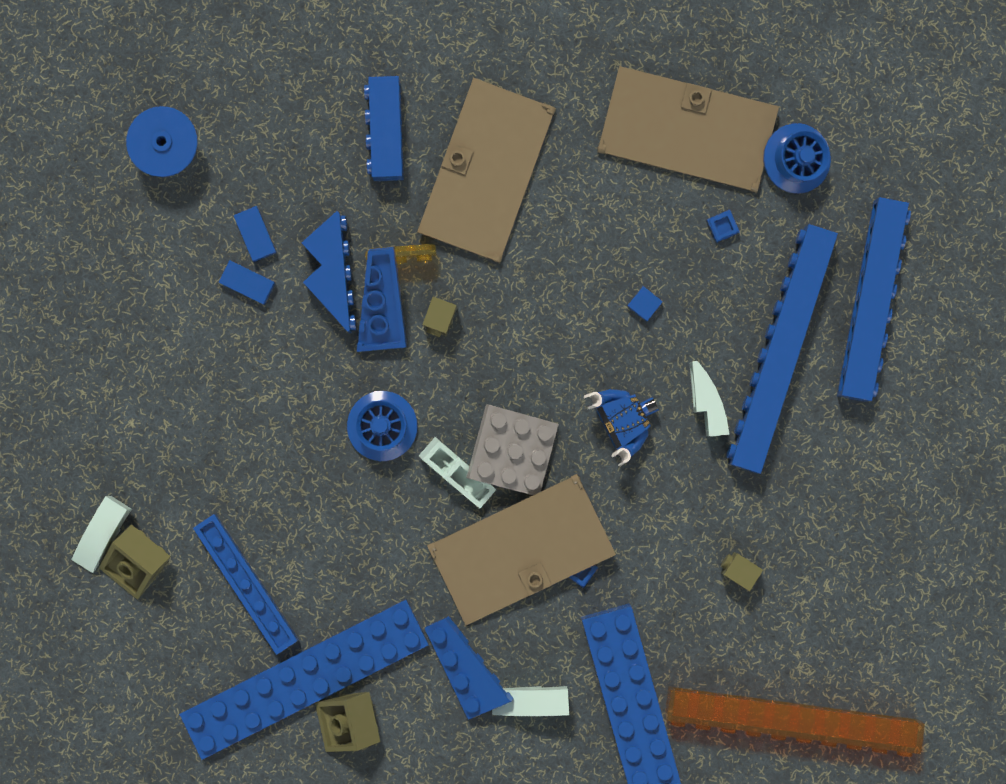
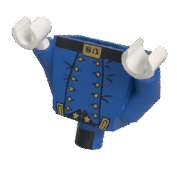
(623, 419)

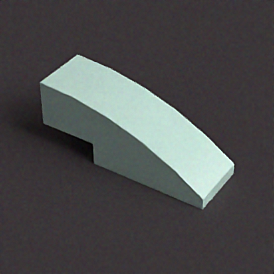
(708, 401)
(455, 472)
(100, 533)
(535, 702)

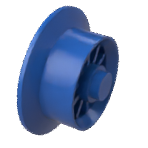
(149, 132)
(796, 158)
(382, 426)

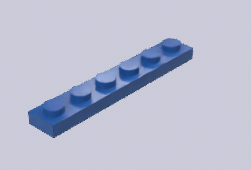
(245, 584)

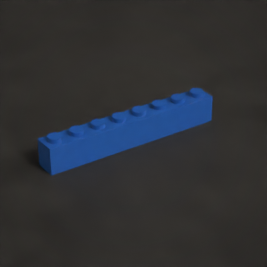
(873, 299)

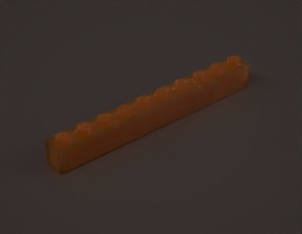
(794, 720)

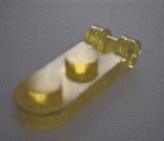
(422, 252)

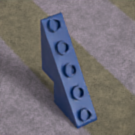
(331, 279)

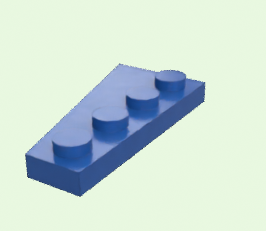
(382, 309)
(469, 677)

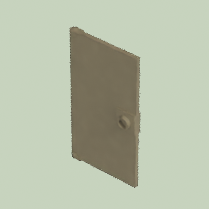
(687, 129)
(486, 170)
(521, 550)

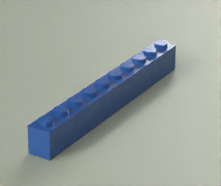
(782, 349)

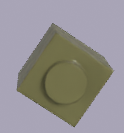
(439, 317)
(740, 570)

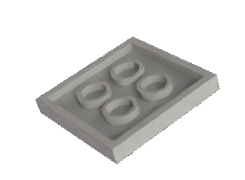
(512, 450)

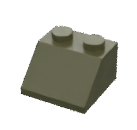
(134, 561)
(347, 722)

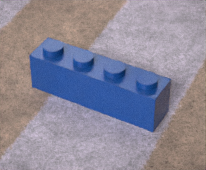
(385, 128)

